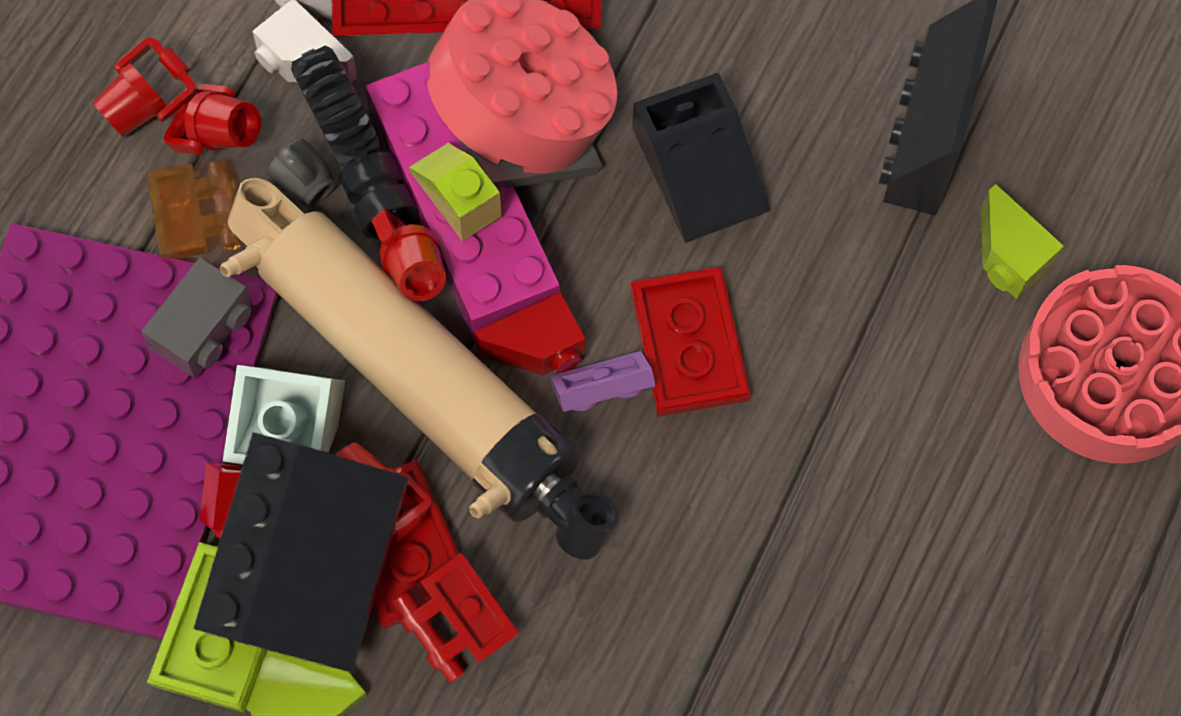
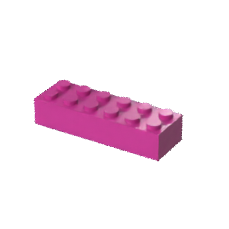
(499, 265)

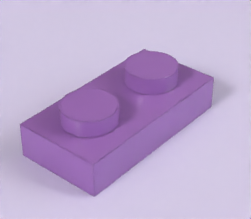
(601, 381)

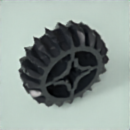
(335, 105)

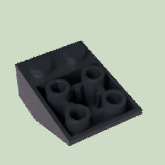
(700, 157)

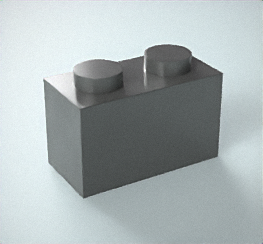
(198, 318)

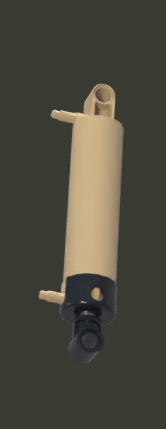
(419, 367)

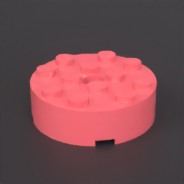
(522, 83)
(1072, 371)

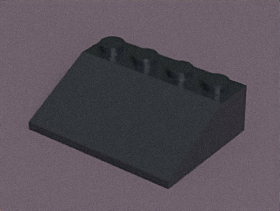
(937, 107)
(301, 552)

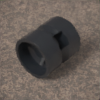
(375, 185)

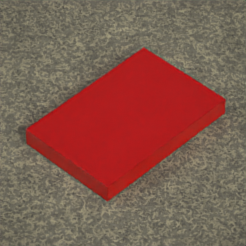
(690, 341)
(413, 556)

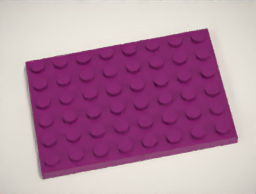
(102, 432)

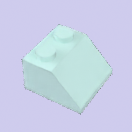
(284, 407)

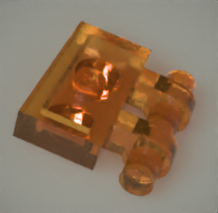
(178, 211)

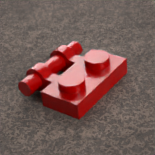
(467, 607)

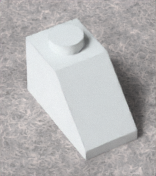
(289, 35)

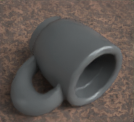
(302, 173)

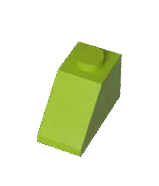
(458, 189)
(1014, 244)

